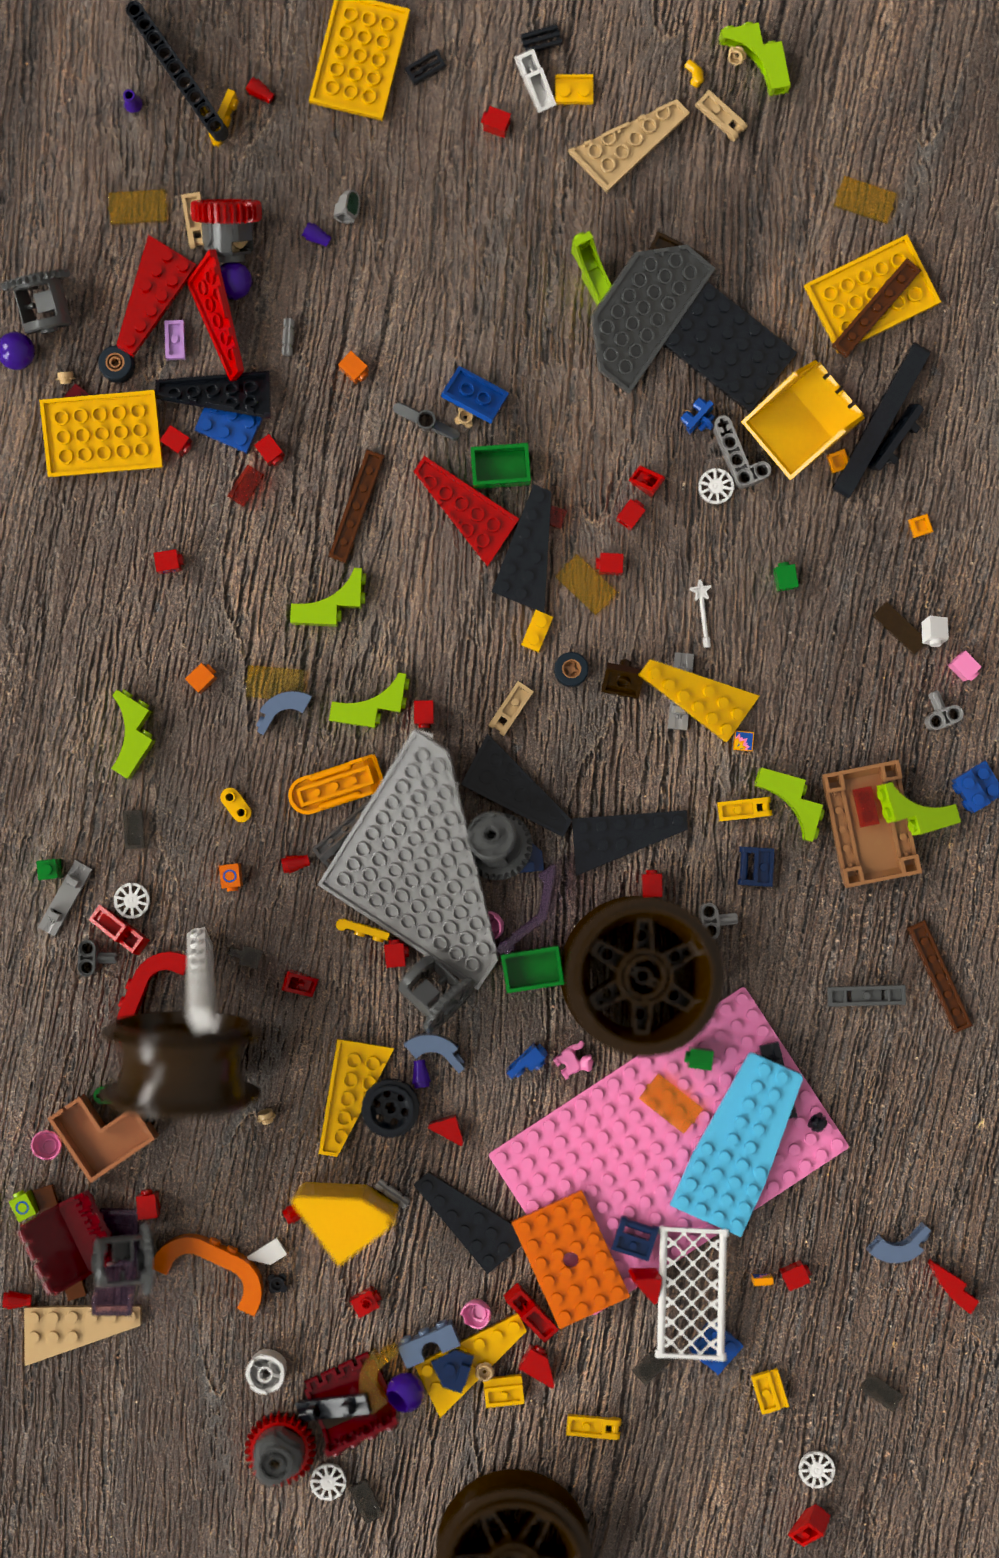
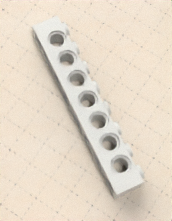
(200, 980)

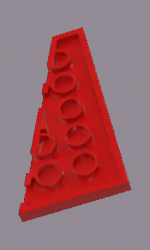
(156, 285)
(212, 302)
(475, 516)

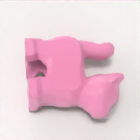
(572, 1063)

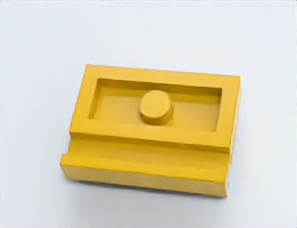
(573, 89)
(504, 1391)
(769, 1391)

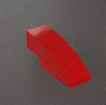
(119, 930)
(954, 1287)
(530, 1312)

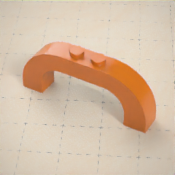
(220, 1255)

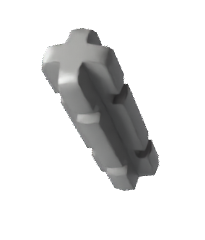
(287, 339)
(392, 1193)

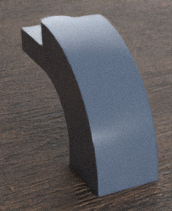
(286, 700)
(435, 1043)
(900, 1251)

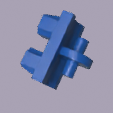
(704, 409)

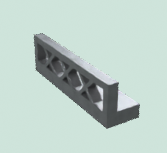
(332, 842)

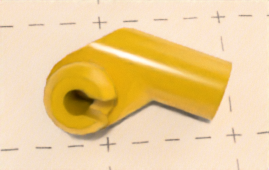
(697, 73)

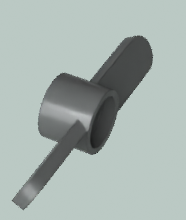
(415, 415)

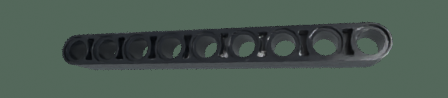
(172, 64)
(881, 420)

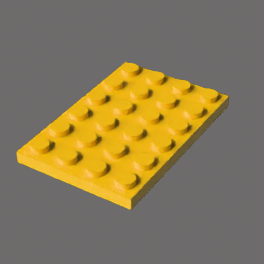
(359, 57)
(848, 289)
(101, 433)

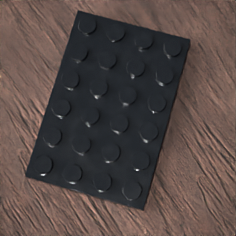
(729, 347)

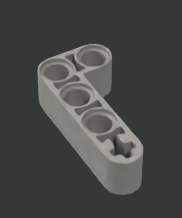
(737, 451)

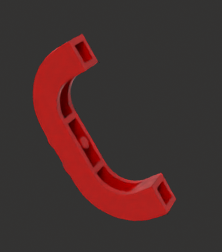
(138, 985)

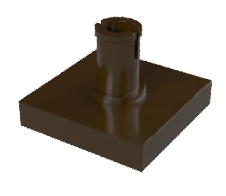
(622, 679)

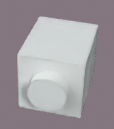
(935, 631)

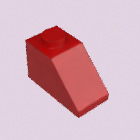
(537, 1365)
(810, 1525)

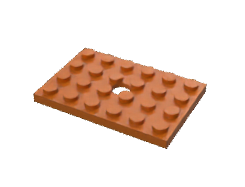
(565, 1228)

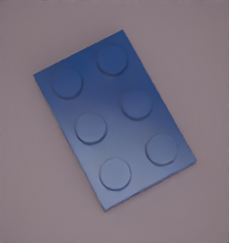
(474, 394)
(229, 428)

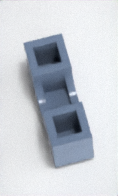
(443, 1334)

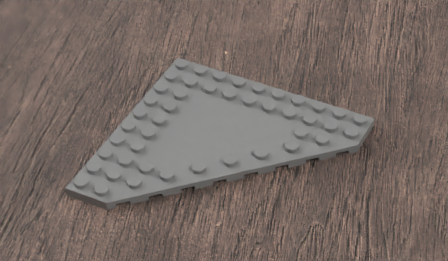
(413, 864)

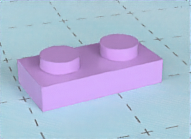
(175, 340)

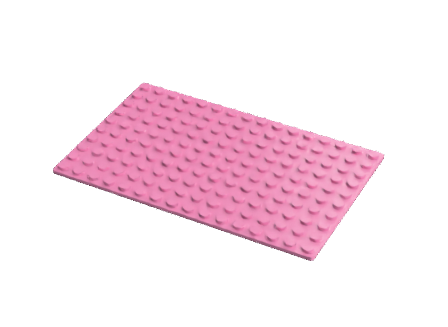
(634, 1158)

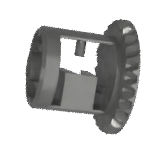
(46, 301)
(499, 845)
(427, 995)
(123, 1250)

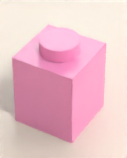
(965, 666)

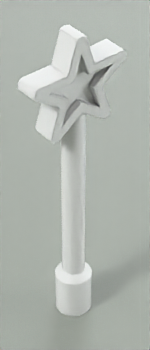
(701, 593)

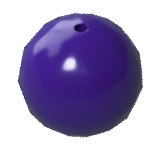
(236, 280)
(16, 350)
(405, 1392)

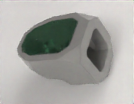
(347, 207)

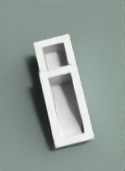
(535, 80)

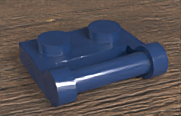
(762, 866)
(633, 1244)

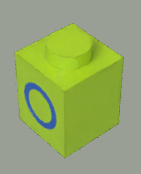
(24, 1205)

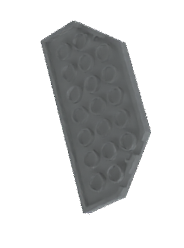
(645, 310)

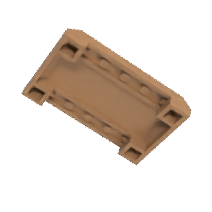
(871, 851)

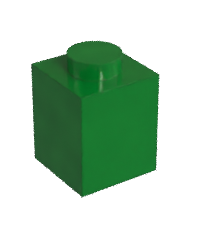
(785, 577)
(49, 869)
(699, 1058)

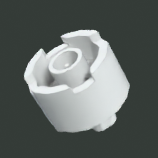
(269, 1360)

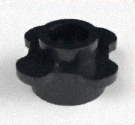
(817, 1122)
(273, 1287)

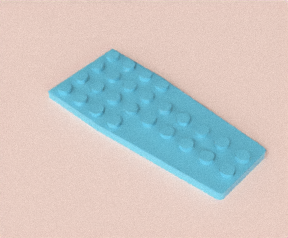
(739, 1145)

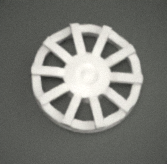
(715, 486)
(132, 900)
(816, 1469)
(328, 1481)

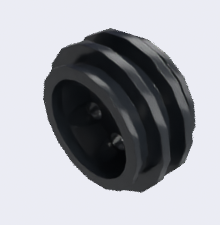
(370, 1112)

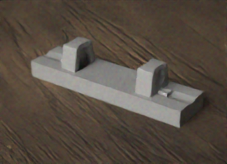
(677, 716)
(65, 897)

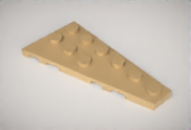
(623, 147)
(67, 1327)

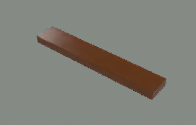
(876, 308)
(356, 506)
(939, 976)
(45, 1199)

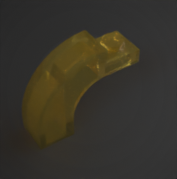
(368, 1377)

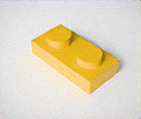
(537, 631)

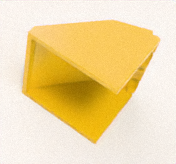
(802, 419)
(344, 1215)

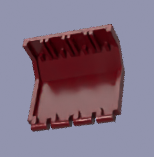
(64, 1241)
(357, 1428)

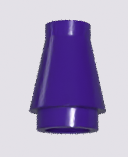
(132, 101)
(316, 234)
(420, 1075)

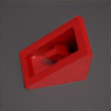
(647, 480)
(299, 983)
(448, 1128)
(648, 1282)

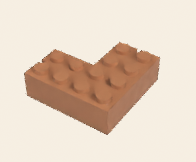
(94, 1143)

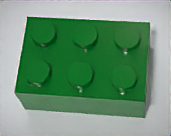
(500, 466)
(532, 969)

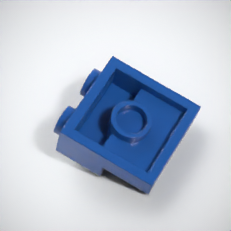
(976, 787)
(532, 1058)
(732, 1347)

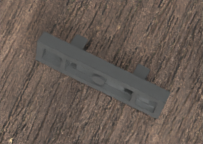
(866, 995)

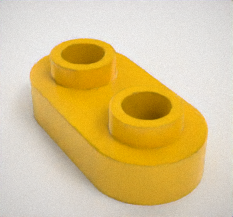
(236, 804)

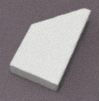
(269, 1252)

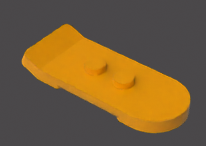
(335, 785)

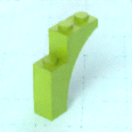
(767, 56)
(590, 264)
(327, 610)
(366, 712)
(136, 743)
(790, 790)
(920, 818)

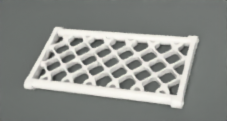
(660, 1351)

